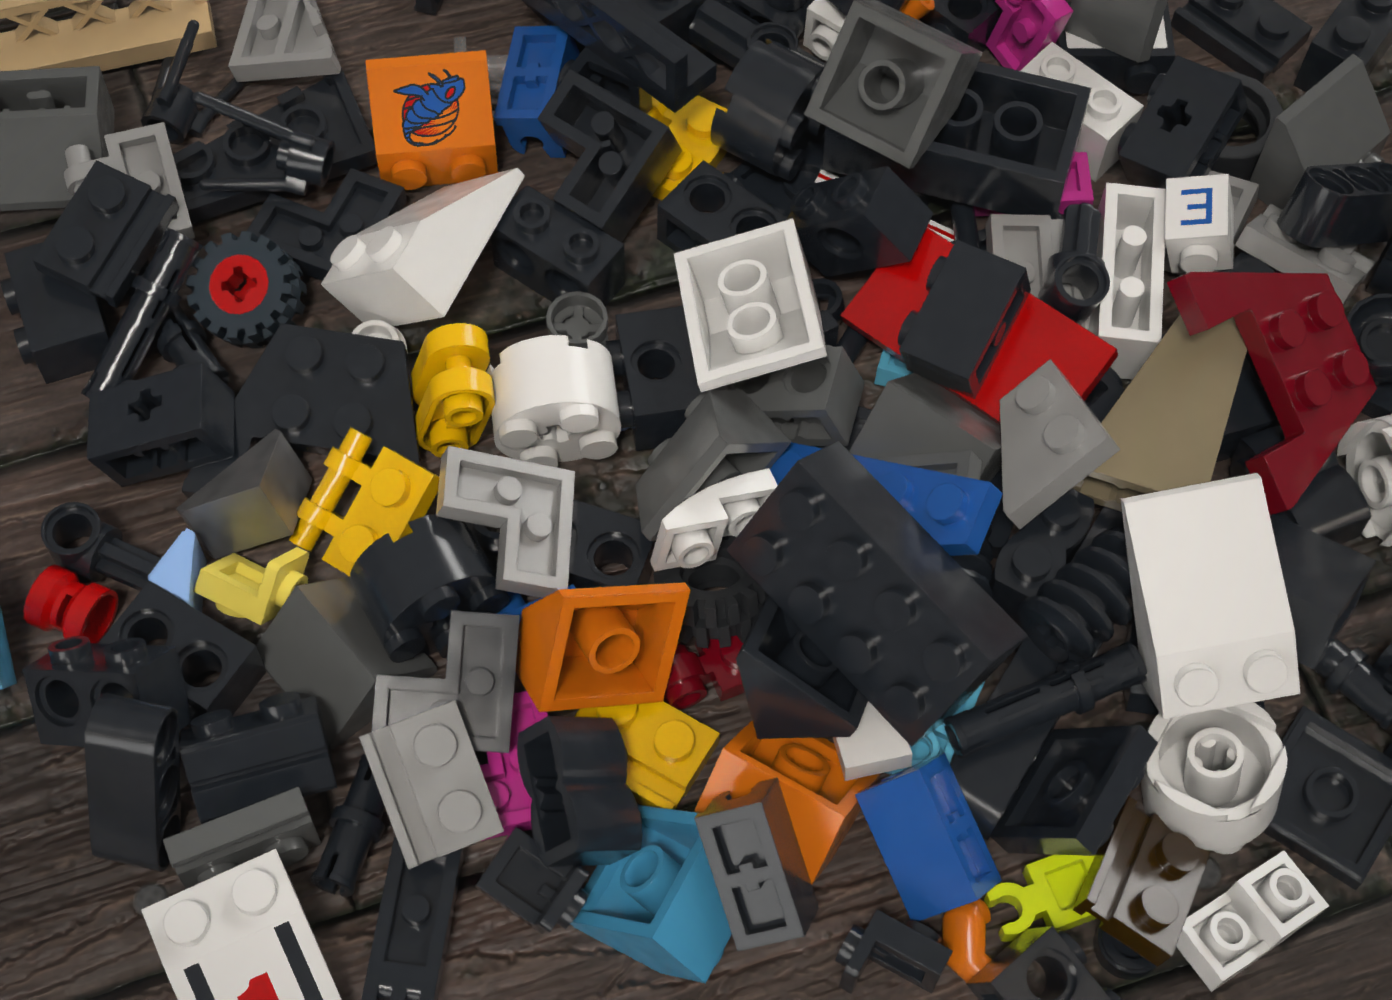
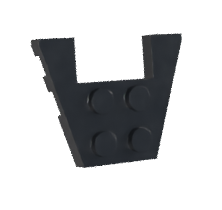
(318, 387)

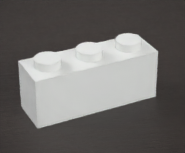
(1133, 253)

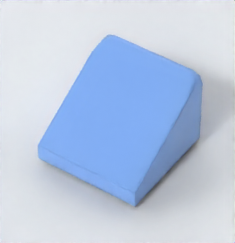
(180, 569)

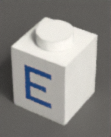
(1199, 223)

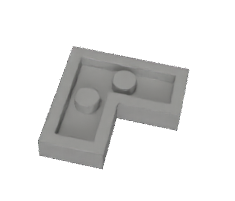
(528, 505)

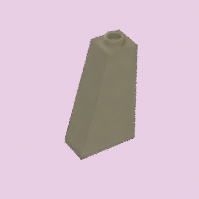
(1171, 415)

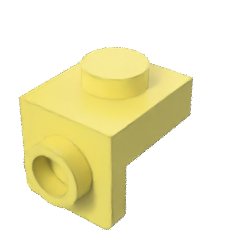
(250, 590)

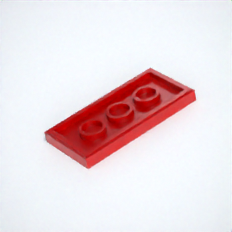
(1034, 338)

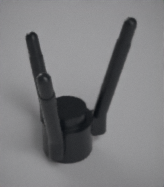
(174, 102)
(299, 154)

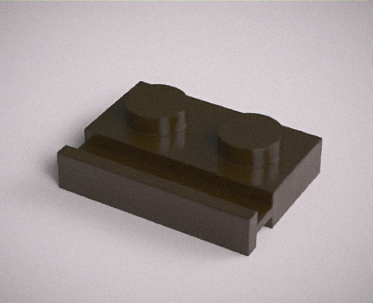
(1143, 883)

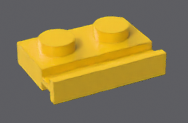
(662, 749)

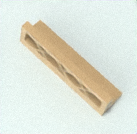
(100, 34)

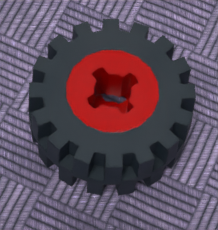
(261, 305)

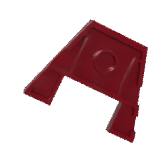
(1302, 357)

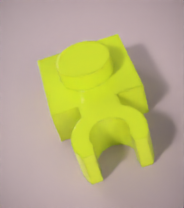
(1050, 894)

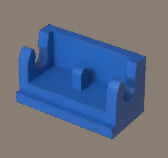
(529, 83)
(929, 838)

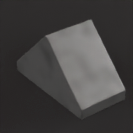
(250, 499)

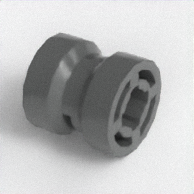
(579, 318)

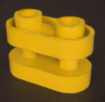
(452, 388)

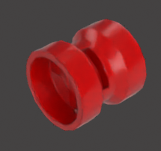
(66, 604)

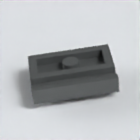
(243, 835)

